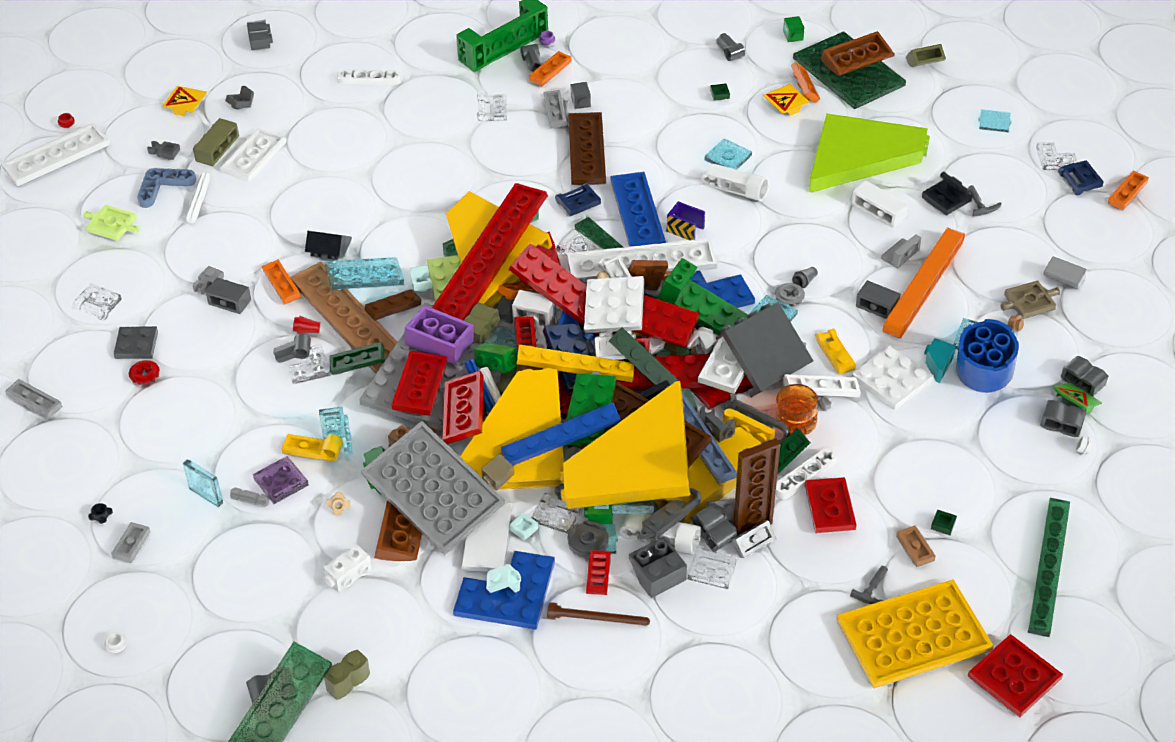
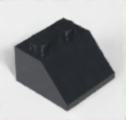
(327, 244)

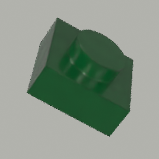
(720, 91)
(943, 522)

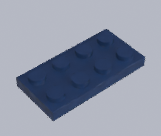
(566, 339)

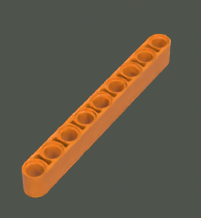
(923, 283)

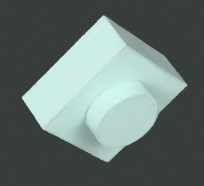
(523, 526)

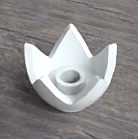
(705, 338)

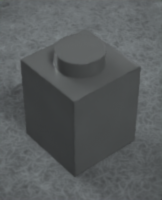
(580, 95)

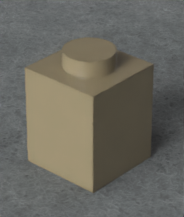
(497, 472)

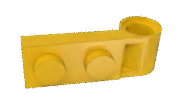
(313, 447)

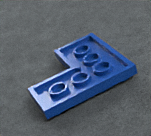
(730, 289)
(505, 605)

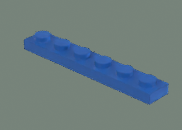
(561, 434)

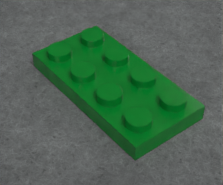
(588, 394)

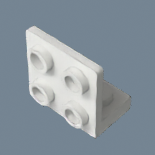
(605, 349)

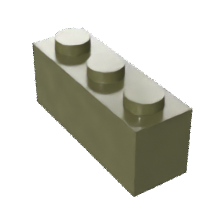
(216, 142)

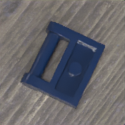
(1084, 173)
(578, 199)

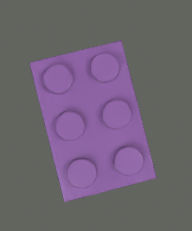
(439, 334)

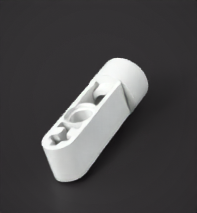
(736, 181)
(681, 536)

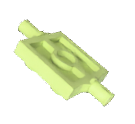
(111, 222)

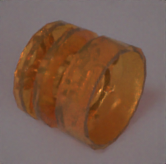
(797, 408)

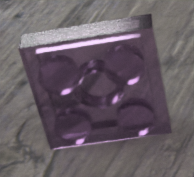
(280, 479)

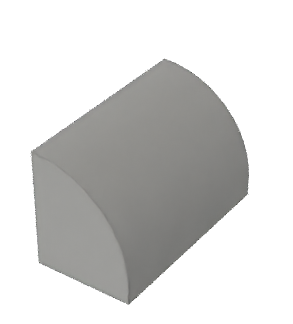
(1065, 272)

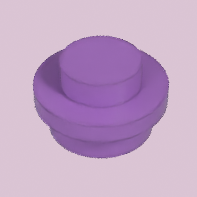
(547, 38)

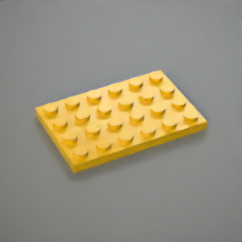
(914, 633)

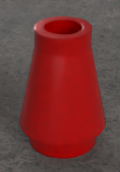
(304, 325)

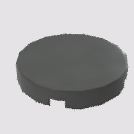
(587, 537)

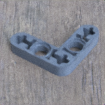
(158, 176)

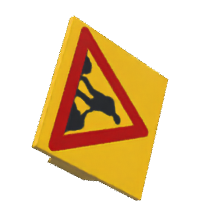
(786, 99)
(184, 100)

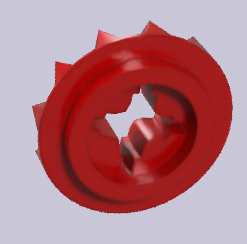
(136, 372)

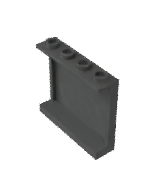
(766, 347)

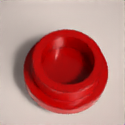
(66, 120)

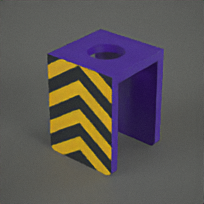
(685, 220)

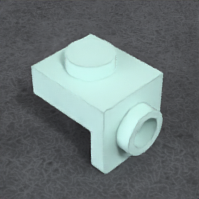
(420, 278)
(503, 577)

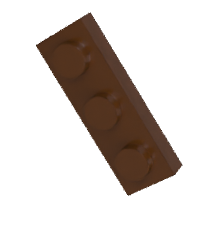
(392, 304)

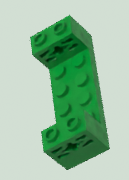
(480, 51)
(683, 292)

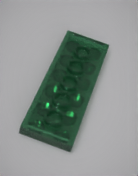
(283, 696)

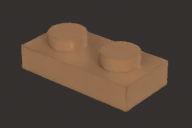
(915, 546)

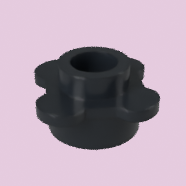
(100, 513)

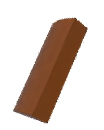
(856, 53)
(398, 537)

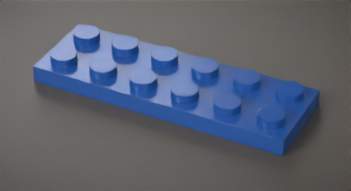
(637, 209)

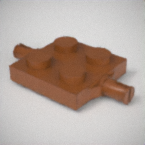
(652, 271)

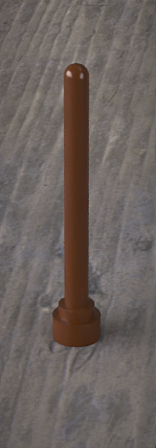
(556, 611)

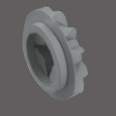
(788, 289)

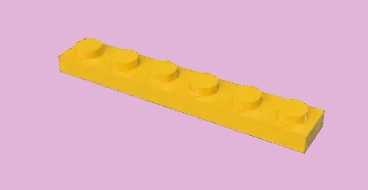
(574, 362)

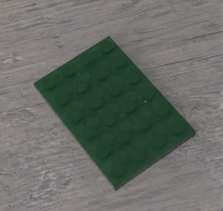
(853, 87)

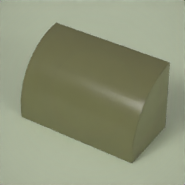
(925, 55)

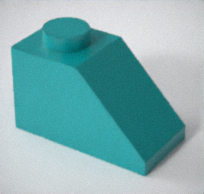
(939, 357)

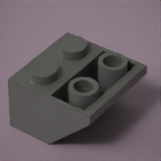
(658, 567)

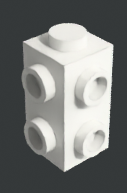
(347, 568)

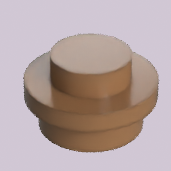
(1016, 323)

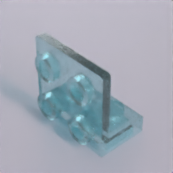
(335, 422)

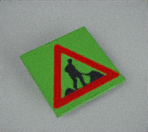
(1077, 396)

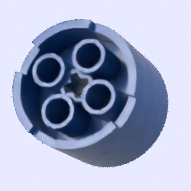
(987, 356)

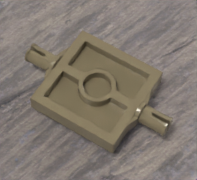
(1030, 299)

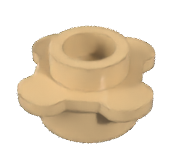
(337, 509)

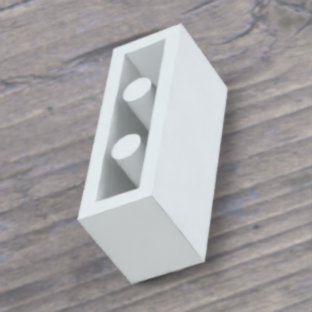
(879, 204)

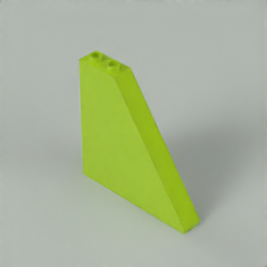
(864, 148)

